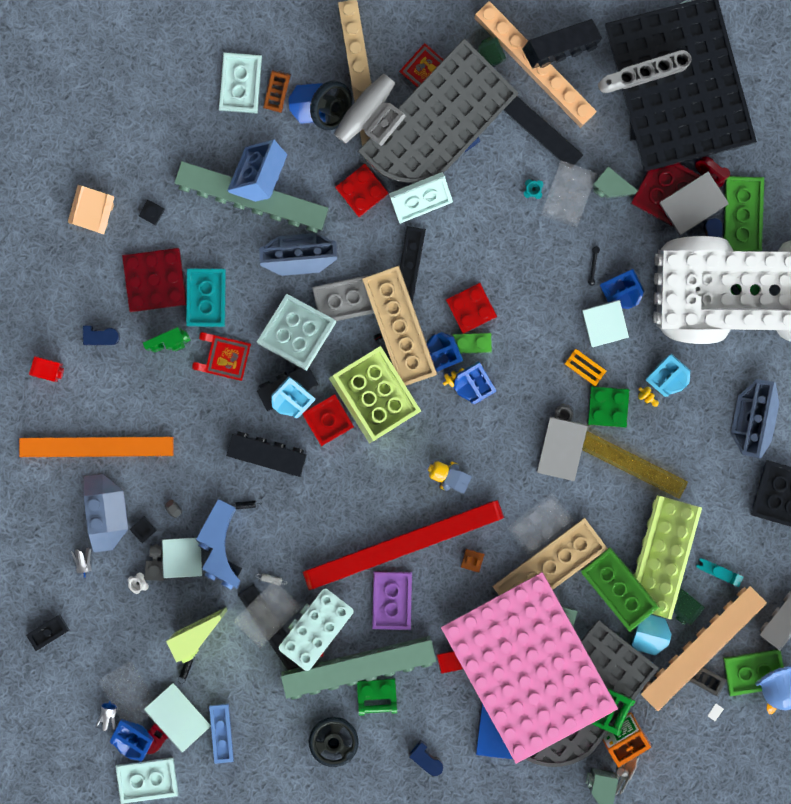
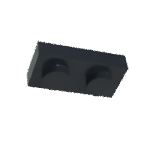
(47, 632)

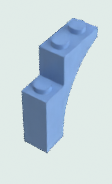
(213, 537)

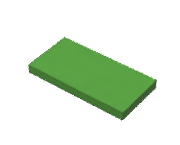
(744, 213)
(620, 589)

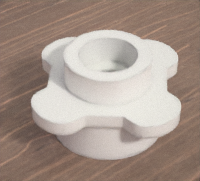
(134, 586)

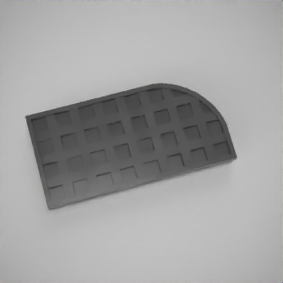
(442, 117)
(622, 671)

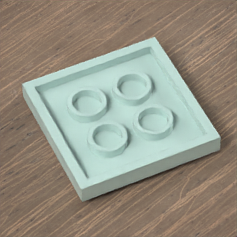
(296, 332)

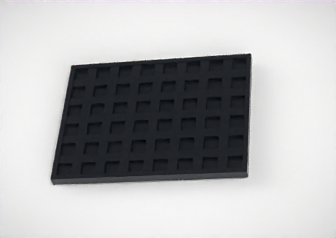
(690, 110)

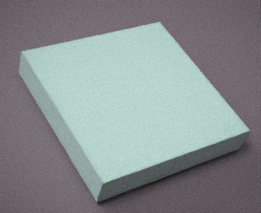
(605, 323)
(181, 558)

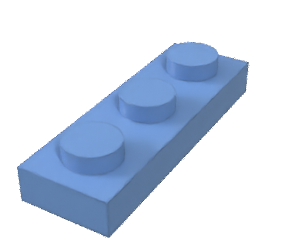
(221, 733)

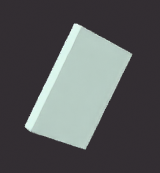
(240, 83)
(421, 197)
(177, 717)
(146, 780)

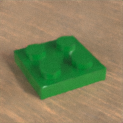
(608, 407)

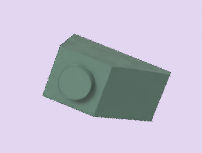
(612, 185)

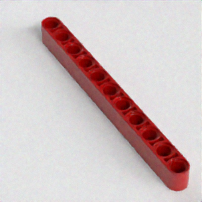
(403, 544)

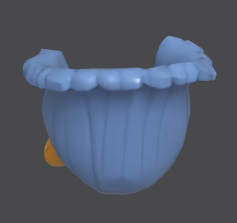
(777, 689)

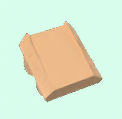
(91, 209)

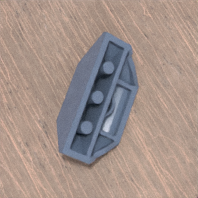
(298, 254)
(755, 418)
(104, 512)

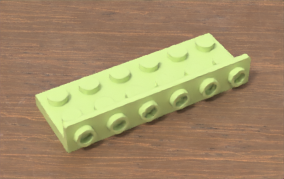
(666, 551)

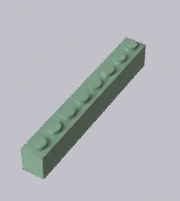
(278, 206)
(358, 667)

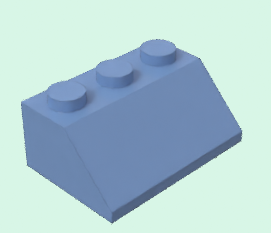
(258, 171)

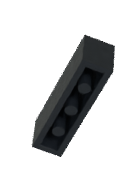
(562, 43)
(266, 455)

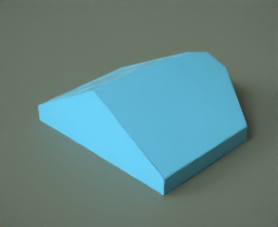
(669, 376)
(291, 398)
(651, 635)

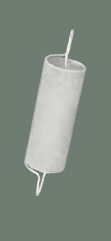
(268, 578)

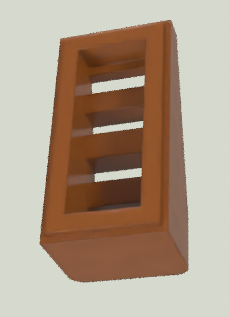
(274, 73)

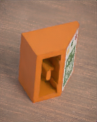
(629, 743)

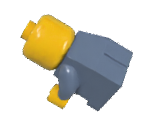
(449, 476)

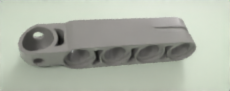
(616, 83)

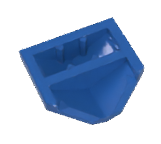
(300, 103)
(625, 288)
(443, 351)
(473, 384)
(131, 740)

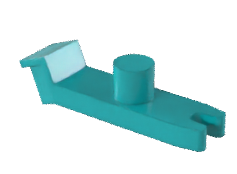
(720, 572)

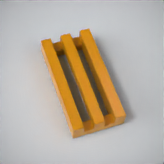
(598, 376)

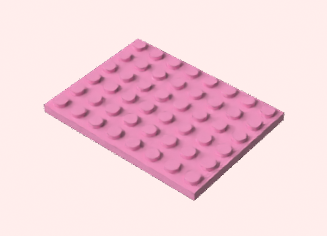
(529, 667)

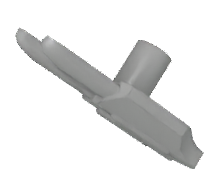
(626, 772)

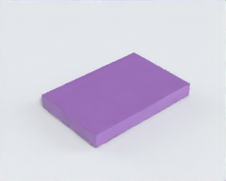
(392, 600)

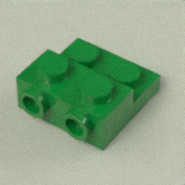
(173, 340)

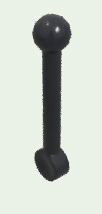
(595, 250)

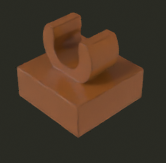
(472, 560)

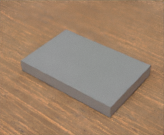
(693, 203)
(343, 299)
(562, 448)

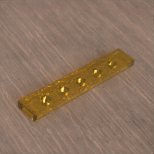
(634, 465)

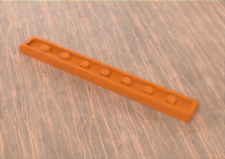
(96, 446)

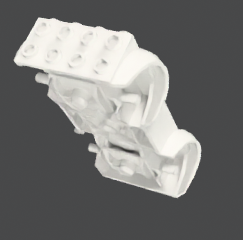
(697, 296)

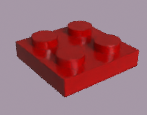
(361, 190)
(471, 308)
(328, 420)

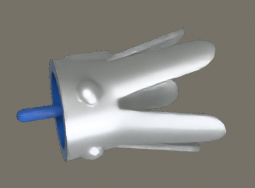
(82, 566)
(108, 711)

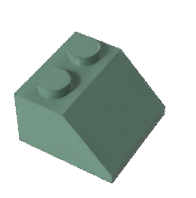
(602, 785)

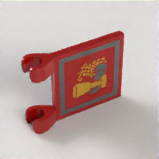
(421, 65)
(225, 358)

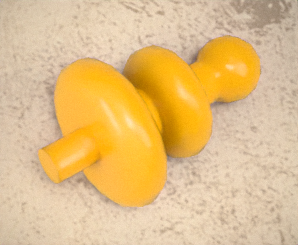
(449, 379)
(647, 396)

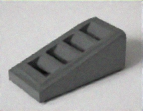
(721, 684)

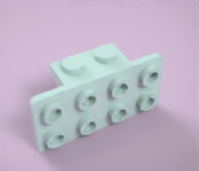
(315, 629)

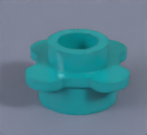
(538, 187)

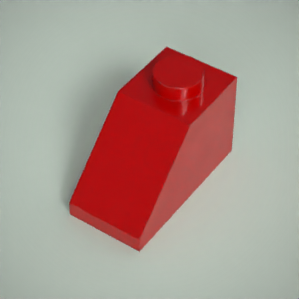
(46, 369)

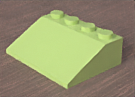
(374, 394)
(186, 641)

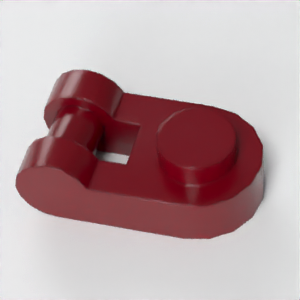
(719, 174)
(157, 742)

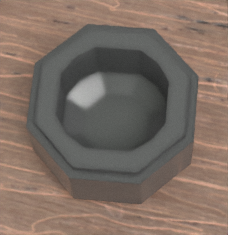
(564, 412)
(173, 508)

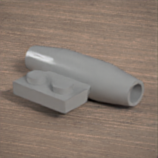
(371, 114)

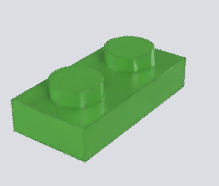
(473, 343)

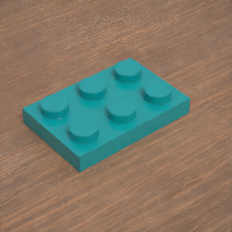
(206, 297)

